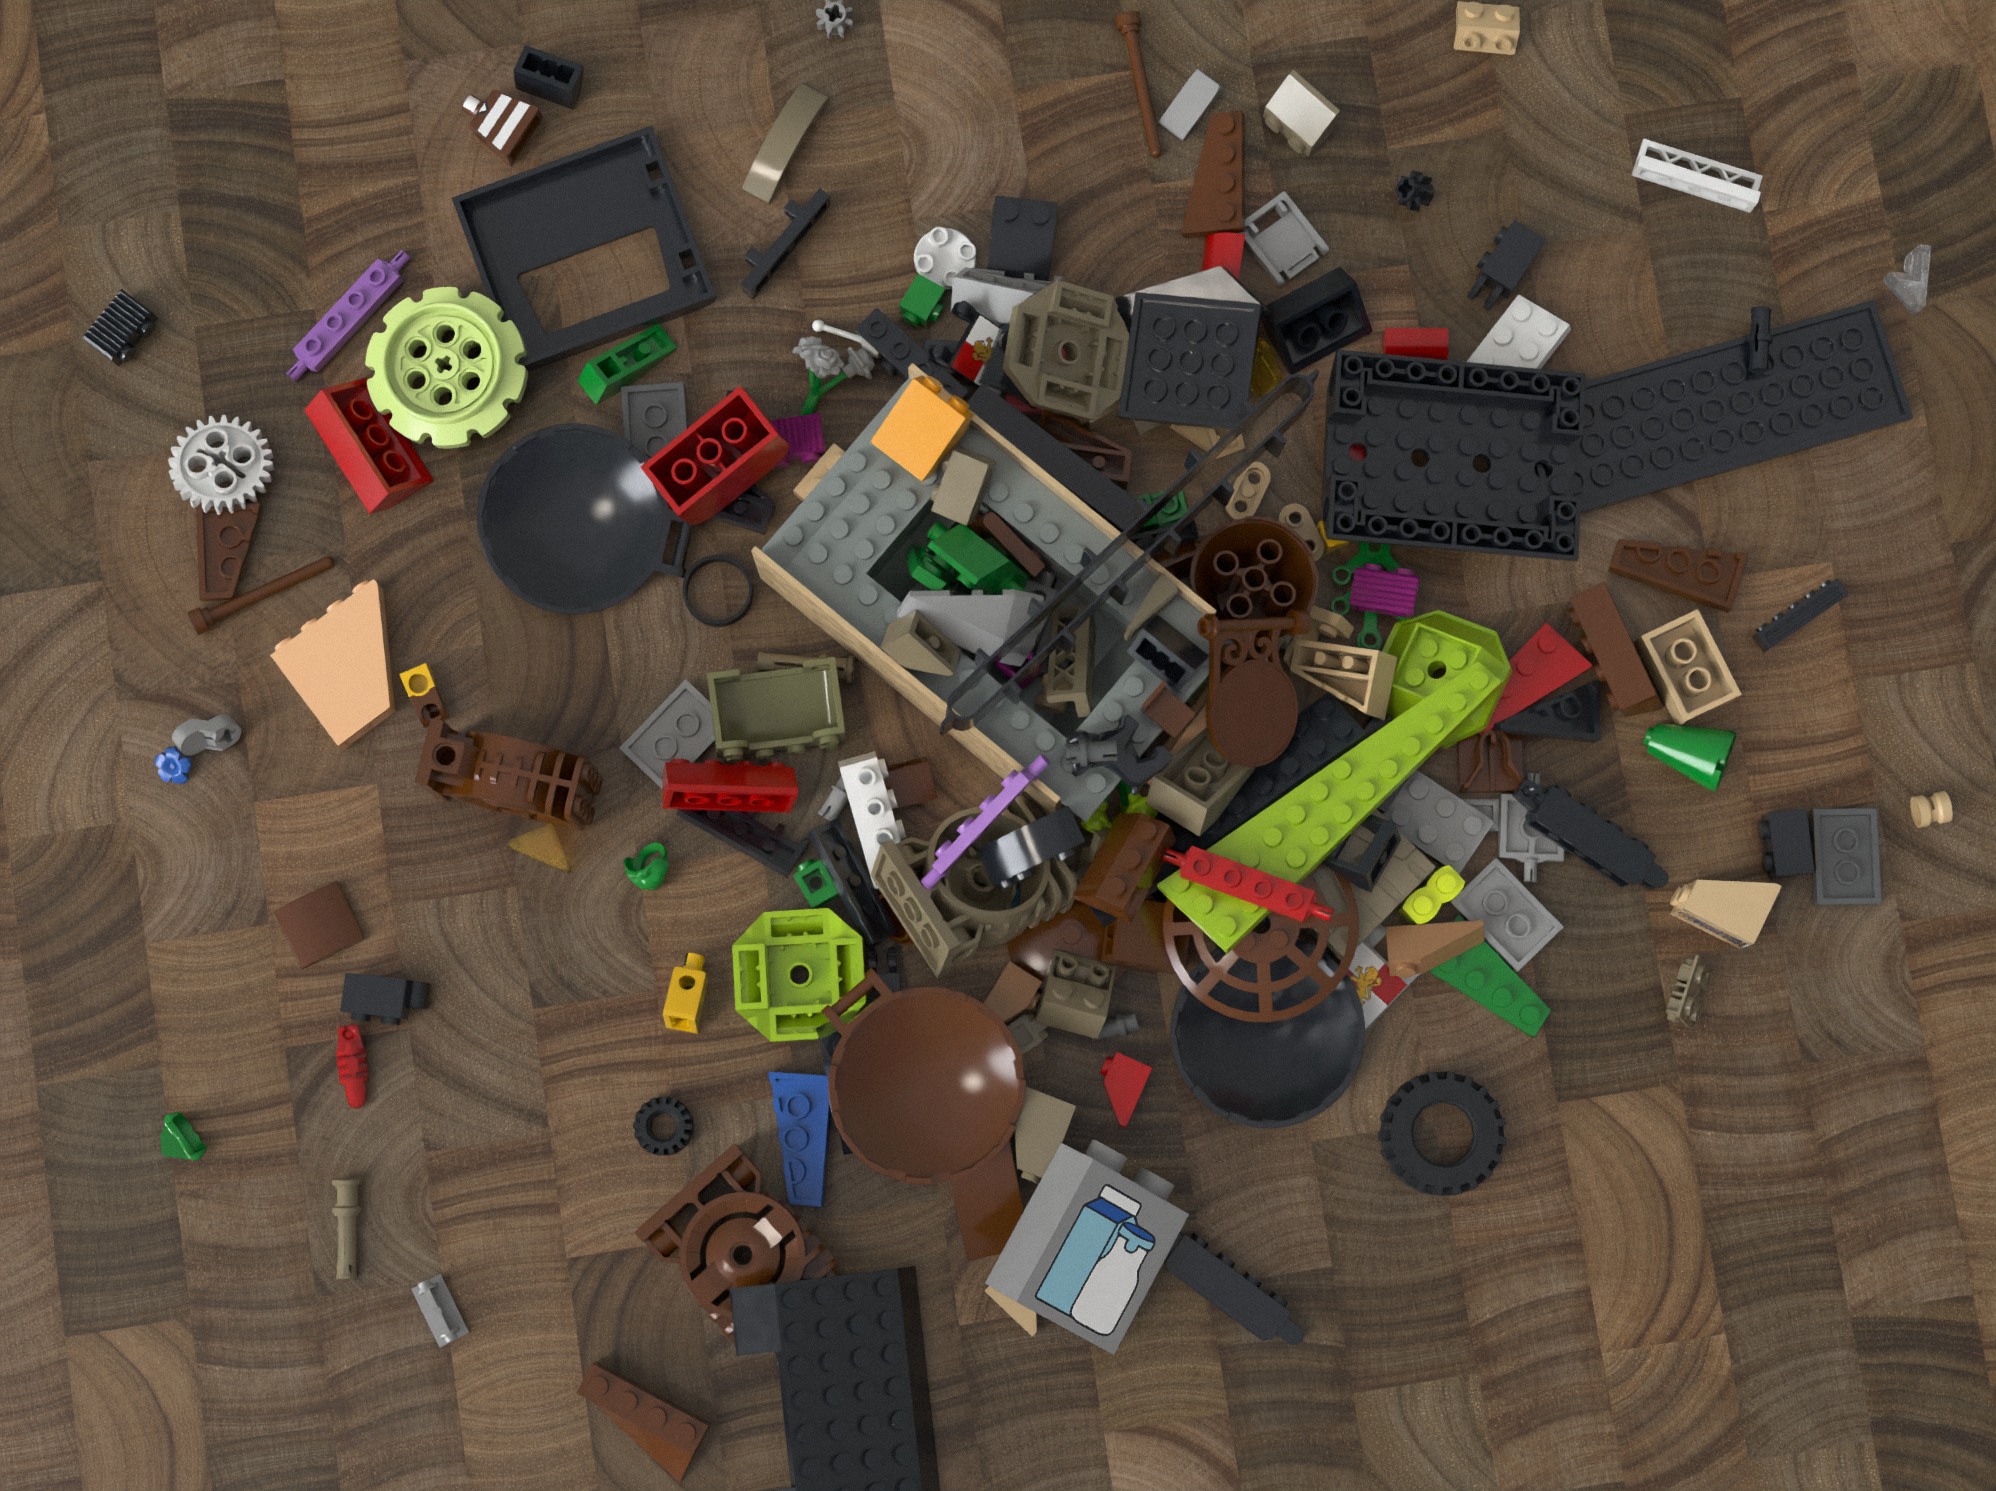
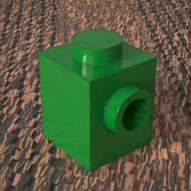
(922, 302)

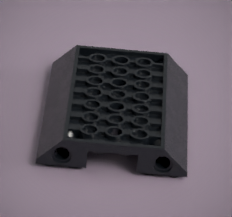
(1451, 417)

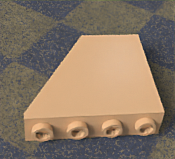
(344, 665)

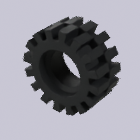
(643, 1122)

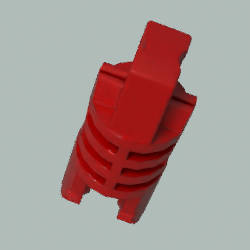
(352, 1065)

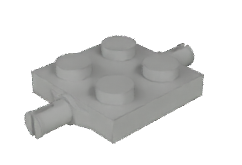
(1521, 841)

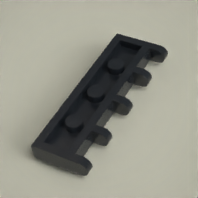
(750, 837)

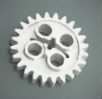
(238, 443)

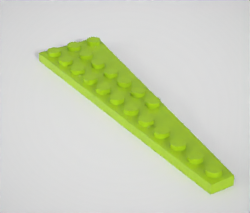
(1325, 809)

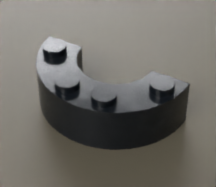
(1017, 853)

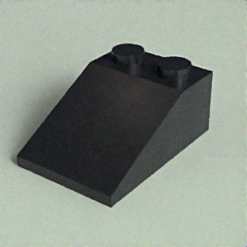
(1022, 237)

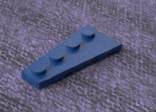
(803, 1133)

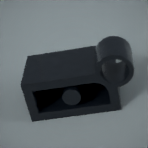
(382, 997)

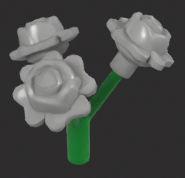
(826, 361)

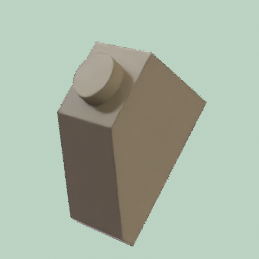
(920, 645)

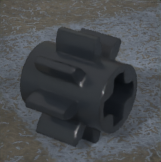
(1415, 190)

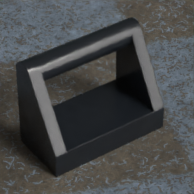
(1375, 858)

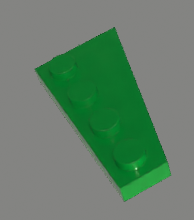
(928, 571)
(1495, 986)

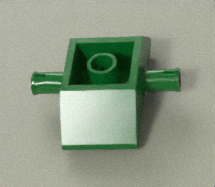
(974, 560)

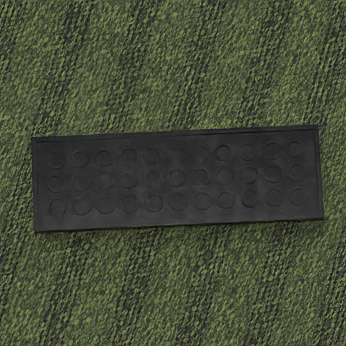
(1714, 416)

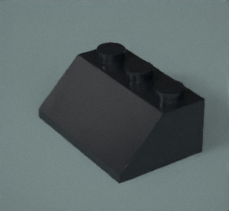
(1316, 320)

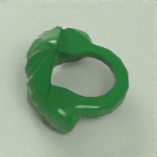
(652, 875)
(179, 1139)

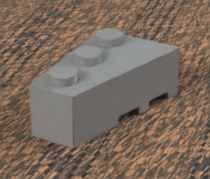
(994, 293)

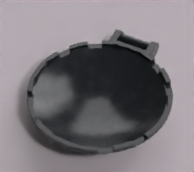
(575, 520)
(1268, 1070)

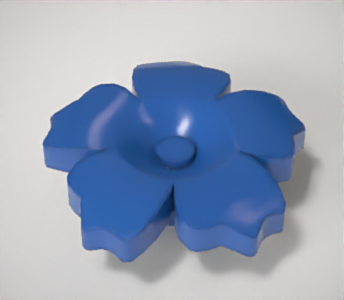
(173, 766)

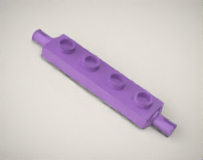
(347, 315)
(992, 809)

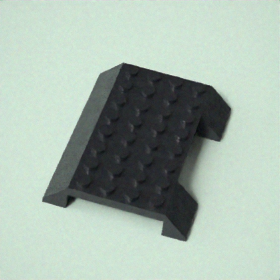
(846, 1378)

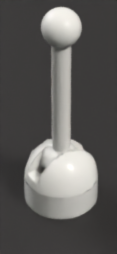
(818, 326)

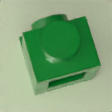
(822, 895)

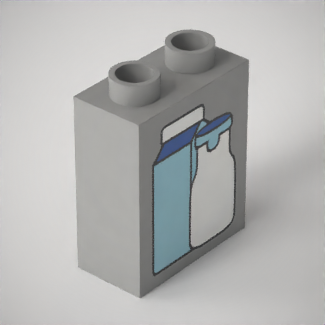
(1089, 1244)

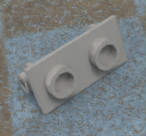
(440, 1310)

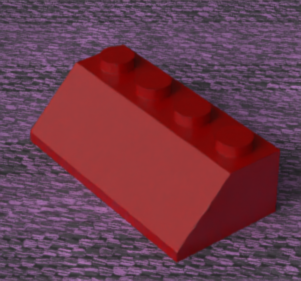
(367, 449)
(728, 787)

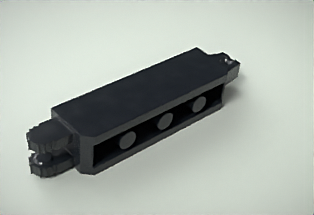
(1588, 836)
(1231, 1292)

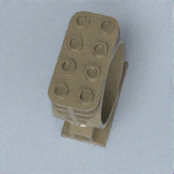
(958, 913)

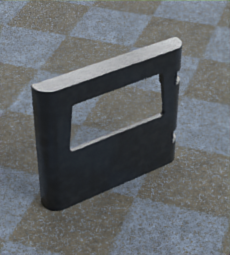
(573, 209)

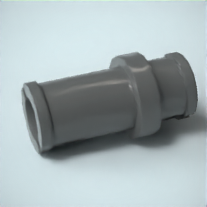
(1090, 752)
(1118, 1025)

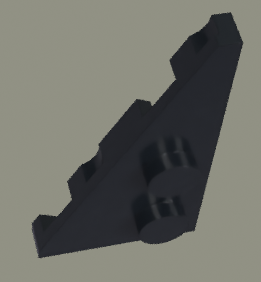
(1565, 717)

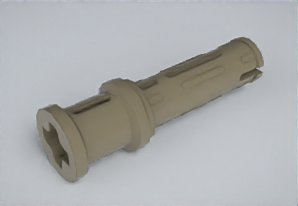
(769, 661)
(346, 1210)

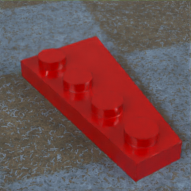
(1538, 670)

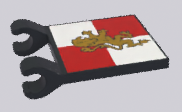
(973, 348)

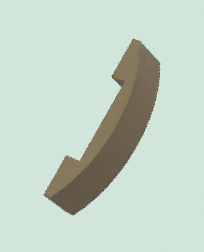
(783, 142)

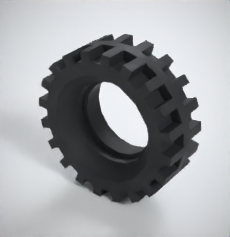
(1399, 1143)

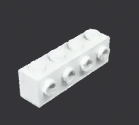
(871, 804)

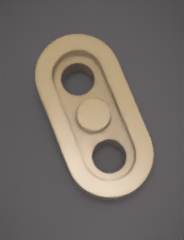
(1248, 493)
(1305, 528)

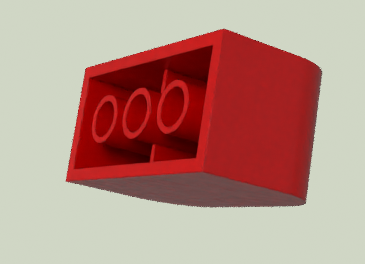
(716, 458)

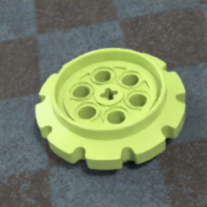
(417, 411)

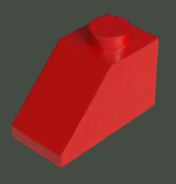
(1124, 1084)

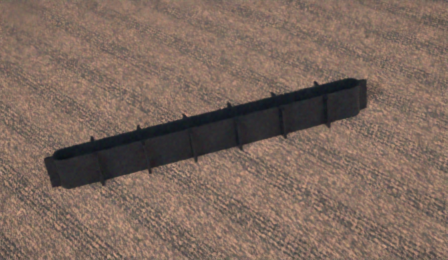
(1194, 463)

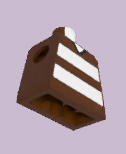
(503, 123)

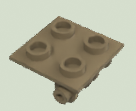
(1698, 979)

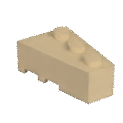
(1350, 673)

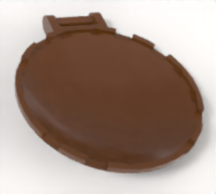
(923, 1081)

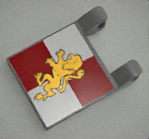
(1371, 978)

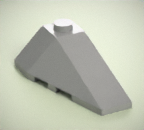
(977, 619)

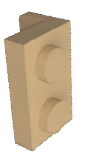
(1487, 28)

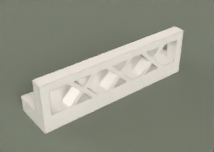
(1694, 181)

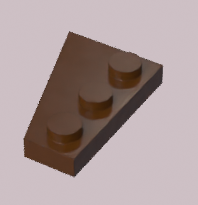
(223, 548)

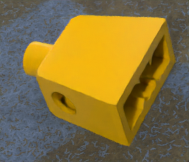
(682, 1006)

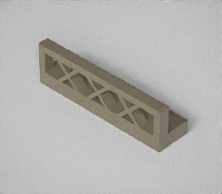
(1082, 656)

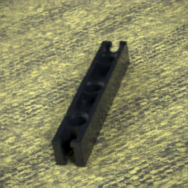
(1055, 458)

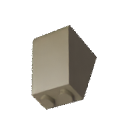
(1040, 1132)

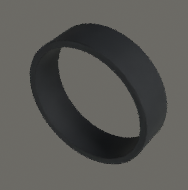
(711, 559)

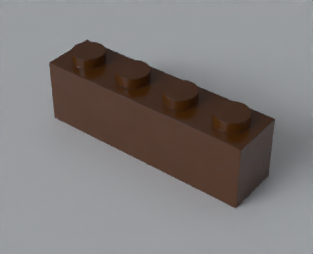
(1614, 650)
(654, 1423)

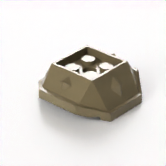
(1094, 344)

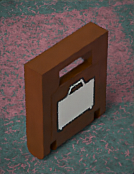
(1004, 540)

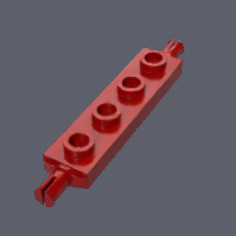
(1248, 884)

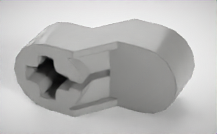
(213, 734)

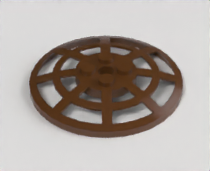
(1268, 948)

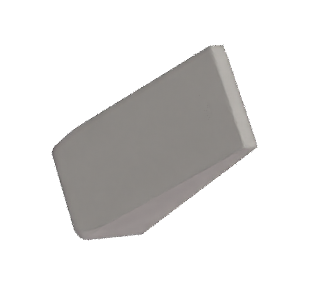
(1190, 104)

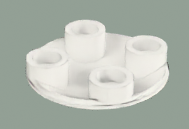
(943, 254)

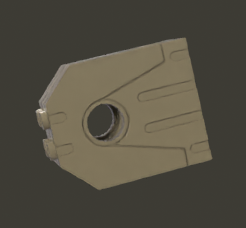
(1400, 877)

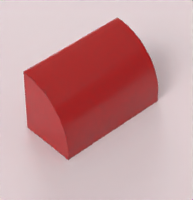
(1223, 250)
(1416, 342)

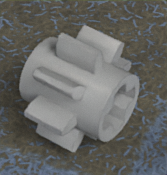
(829, 12)

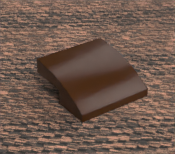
(319, 925)

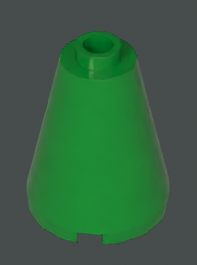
(1692, 751)

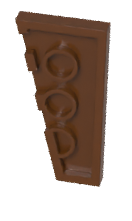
(1219, 184)
(1688, 573)

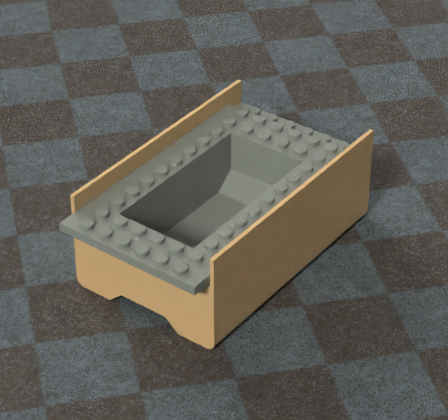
(849, 574)

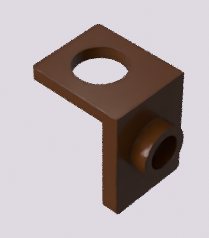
(1167, 710)

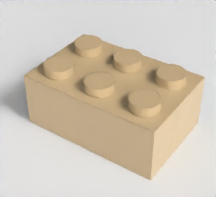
(1687, 668)

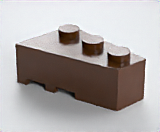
(1101, 453)

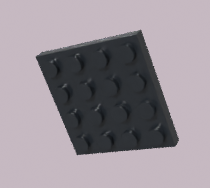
(1189, 360)

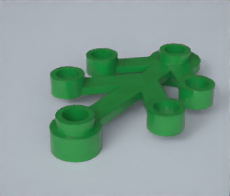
(1370, 619)

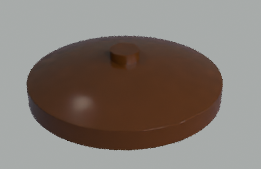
(1071, 932)

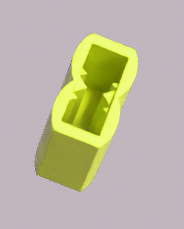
(1436, 891)

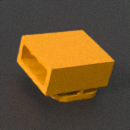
(923, 427)

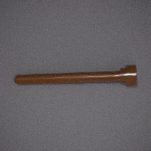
(1128, 24)
(204, 618)

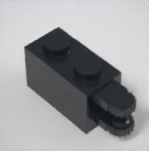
(1507, 263)

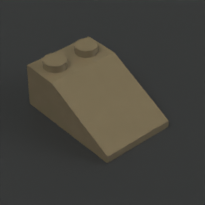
(1196, 785)

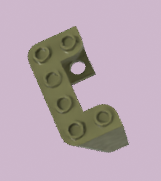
(776, 710)

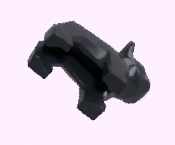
(1129, 766)

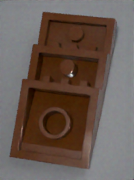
(988, 1206)

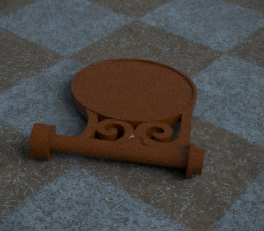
(1253, 700)

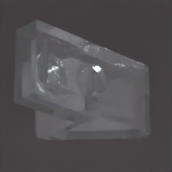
(1912, 286)

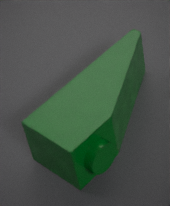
(625, 363)

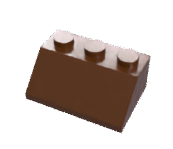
(1126, 865)

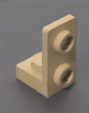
(1321, 622)

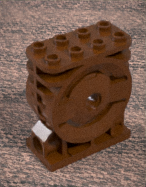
(508, 776)
(804, 1254)

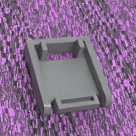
(1286, 244)

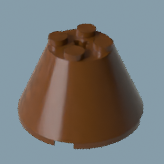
(1254, 570)

